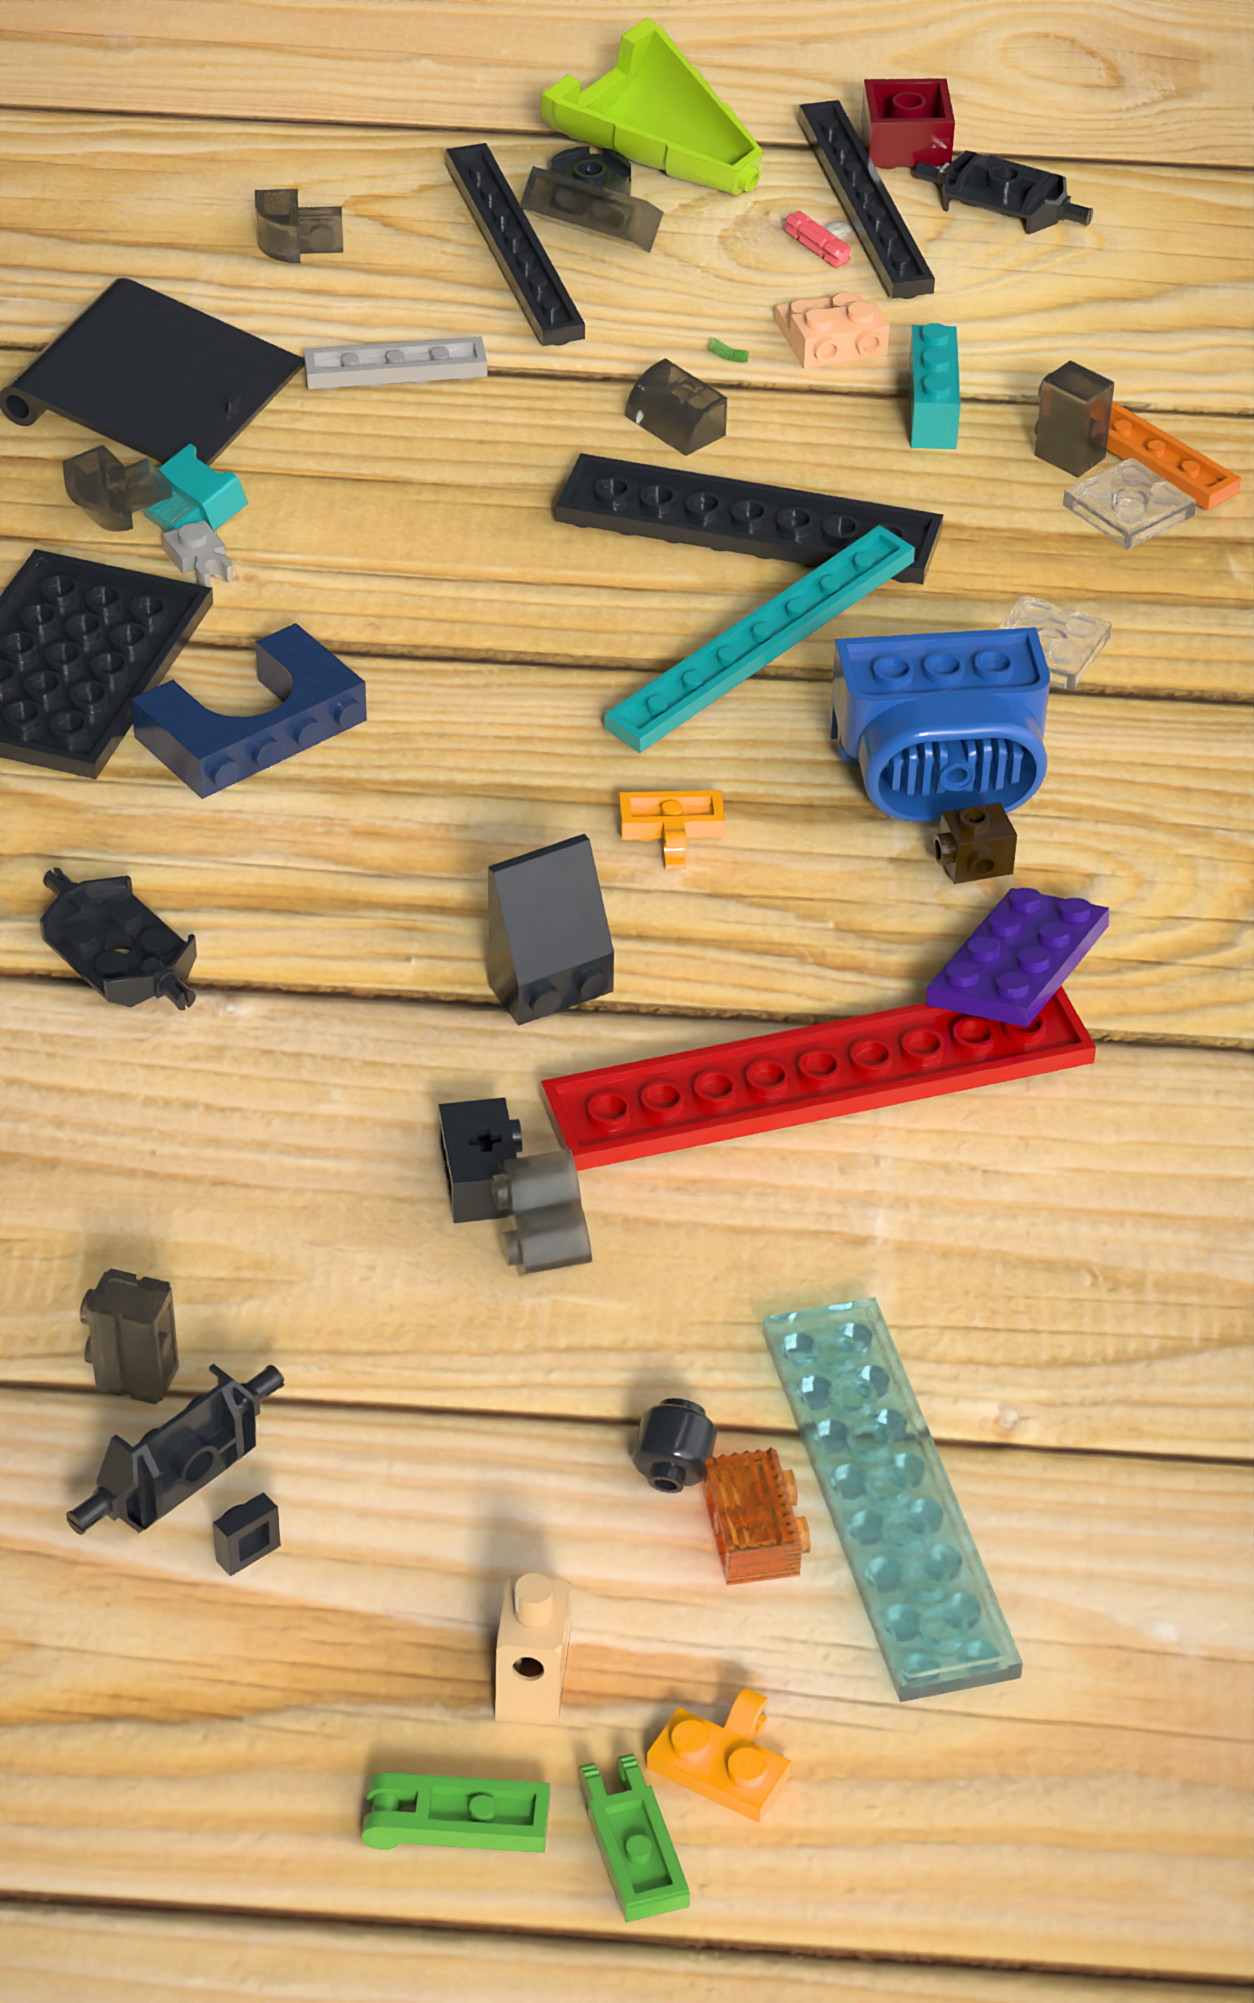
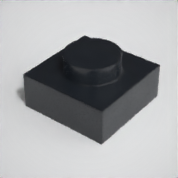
(246, 1533)

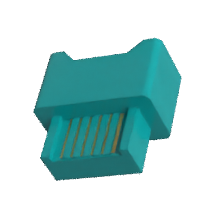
(197, 494)

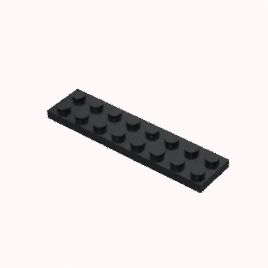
(735, 514)

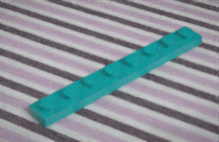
(758, 639)

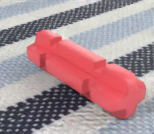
(817, 239)

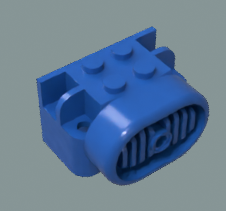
(942, 718)

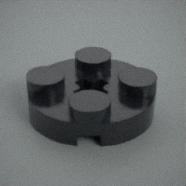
(606, 170)

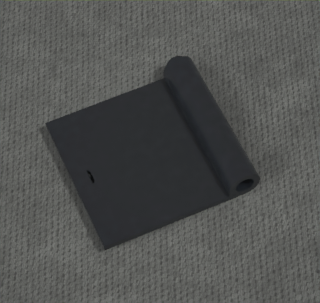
(152, 375)

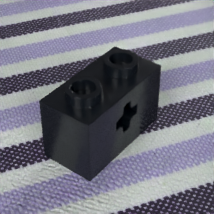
(472, 1144)

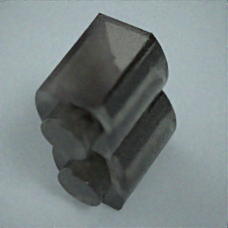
(542, 1212)

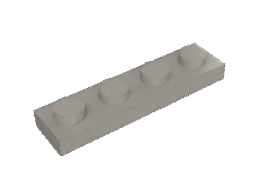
(395, 363)

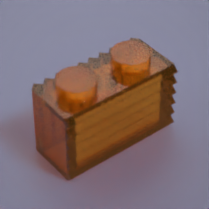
(754, 1516)

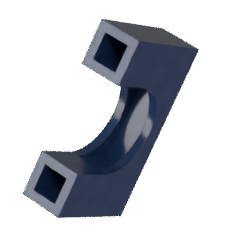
(219, 750)

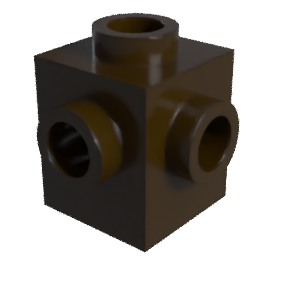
(976, 843)

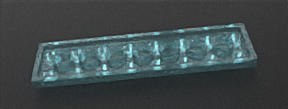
(891, 1501)

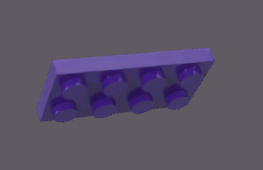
(1018, 956)

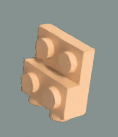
(833, 329)

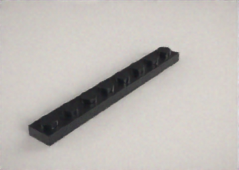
(866, 200)
(515, 245)

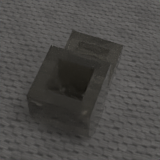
(292, 230)
(110, 490)

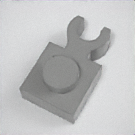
(198, 549)

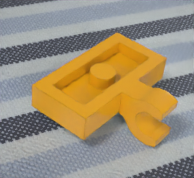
(672, 818)
(723, 1761)

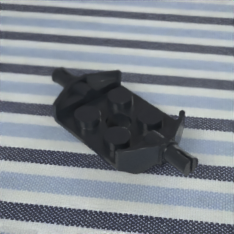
(1005, 188)
(105, 916)
(179, 1457)

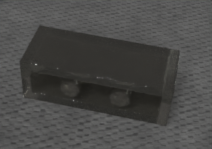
(591, 209)

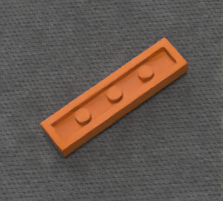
(1170, 458)

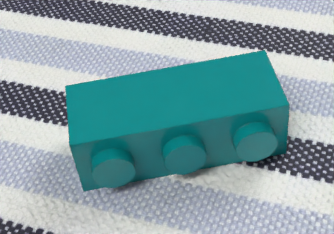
(934, 386)

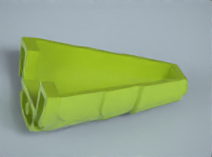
(658, 115)

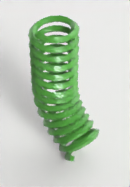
(735, 355)

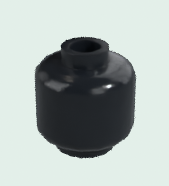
(674, 1444)

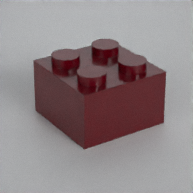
(907, 122)

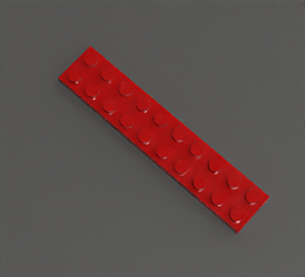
(802, 1078)

